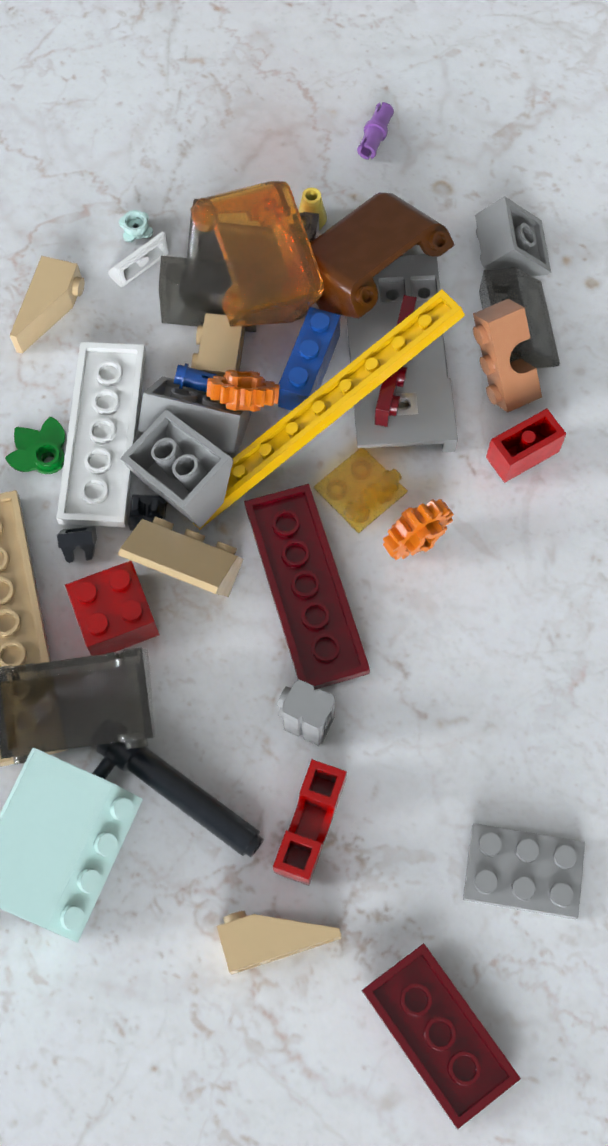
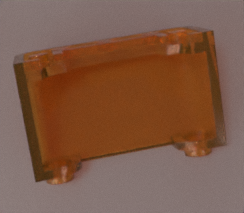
(263, 251)

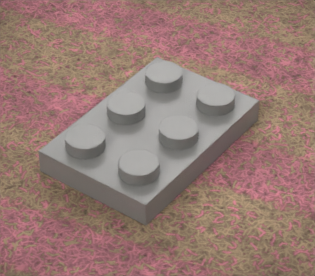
(524, 871)

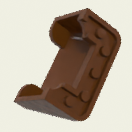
(365, 245)

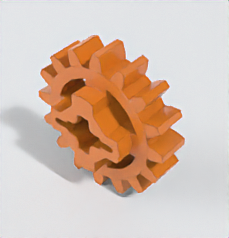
(243, 390)
(418, 529)

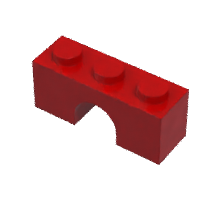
(310, 822)

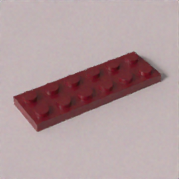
(306, 587)

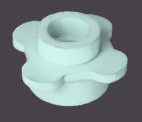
(135, 219)

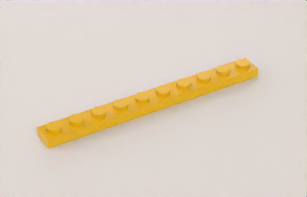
(339, 395)

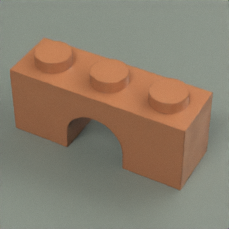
(498, 332)

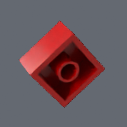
(112, 609)

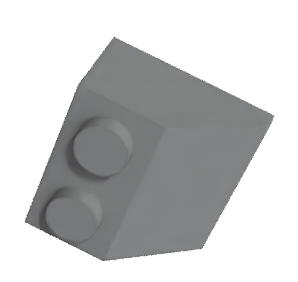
(511, 238)

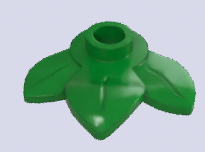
(36, 446)

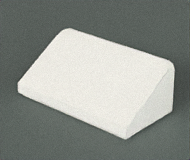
(140, 260)

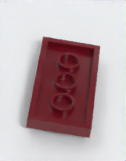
(441, 1036)

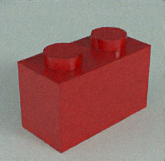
(525, 445)

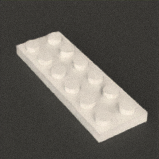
(99, 434)

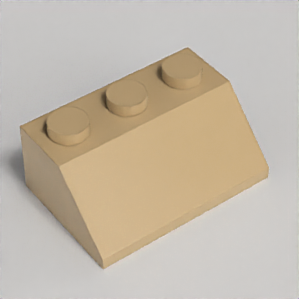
(183, 556)

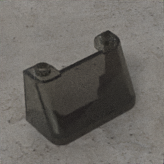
(76, 703)

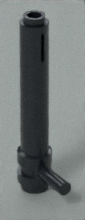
(182, 793)

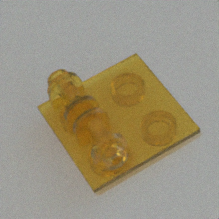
(361, 489)

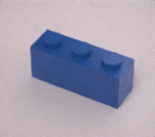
(309, 357)

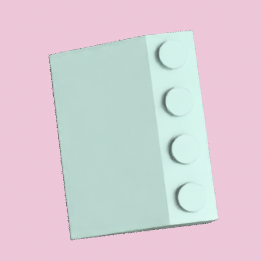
(60, 842)

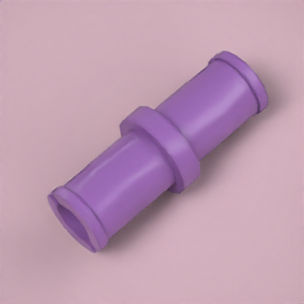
(375, 130)

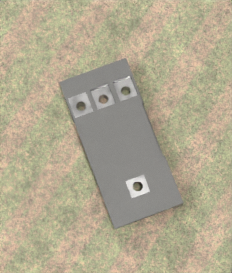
(427, 383)

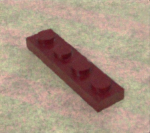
(387, 401)

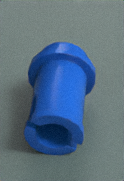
(192, 378)

